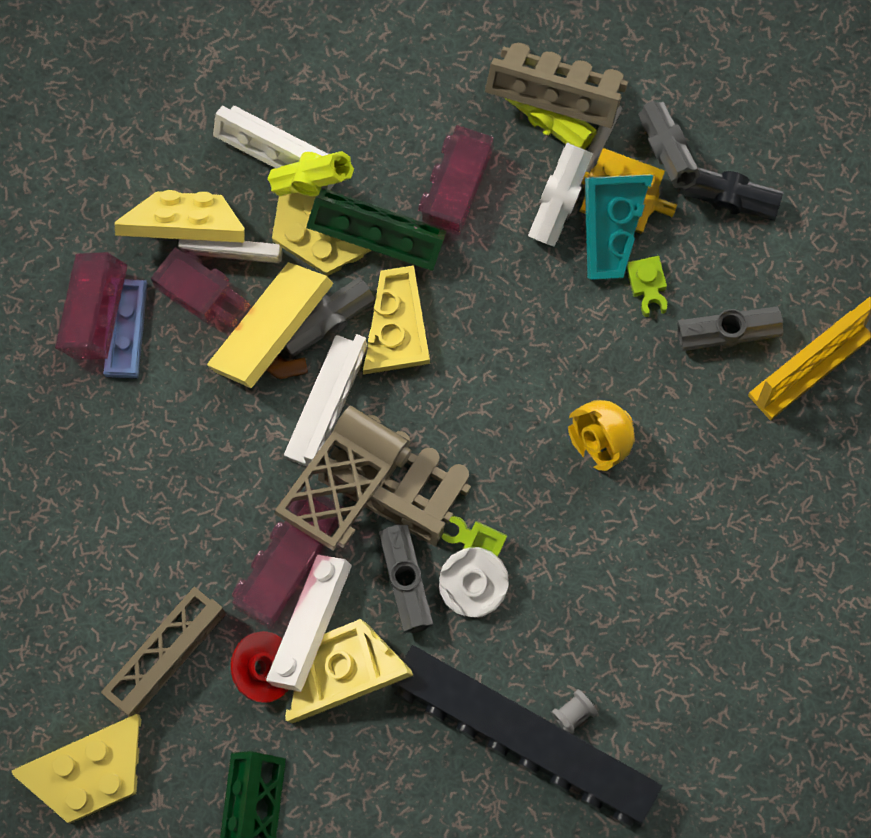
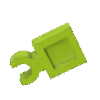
(647, 280)
(479, 536)

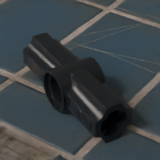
(735, 193)

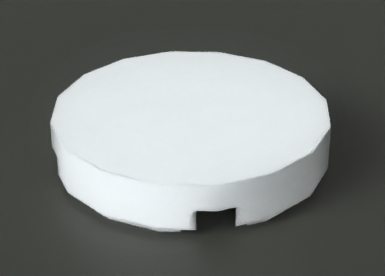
(473, 582)

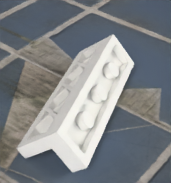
(260, 138)
(326, 398)

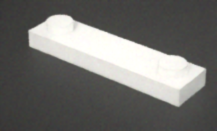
(309, 623)

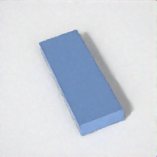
(128, 330)

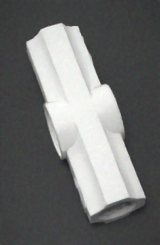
(560, 194)

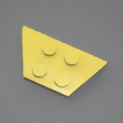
(182, 217)
(314, 248)
(346, 667)
(87, 772)

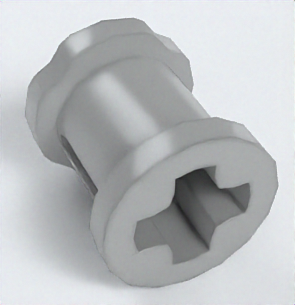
(574, 712)

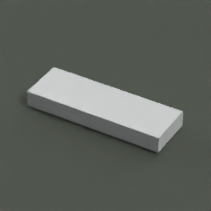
(234, 250)

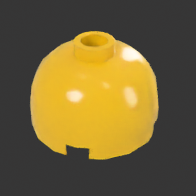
(601, 426)

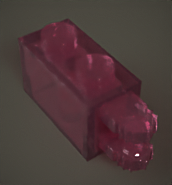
(197, 288)

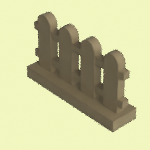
(554, 93)
(399, 505)

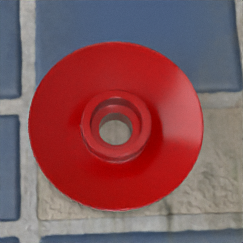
(263, 649)

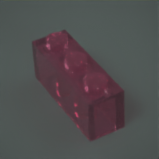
(456, 179)
(91, 306)

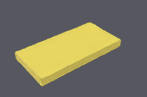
(270, 324)

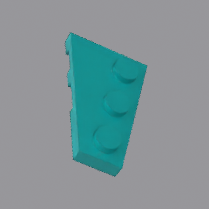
(611, 221)

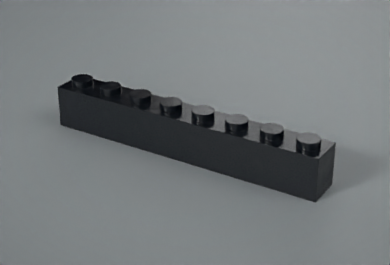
(528, 737)

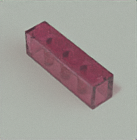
(282, 565)

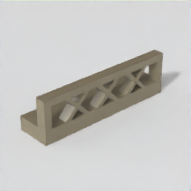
(169, 658)

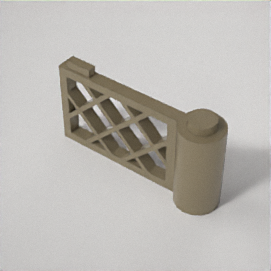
(372, 446)

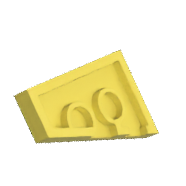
(397, 326)

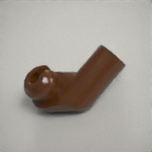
(284, 369)

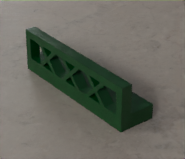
(376, 229)
(246, 789)

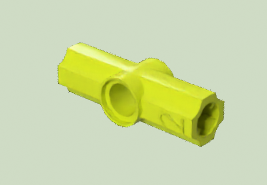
(561, 126)
(311, 173)

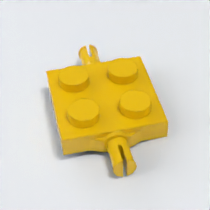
(615, 164)

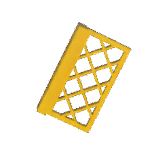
(813, 362)

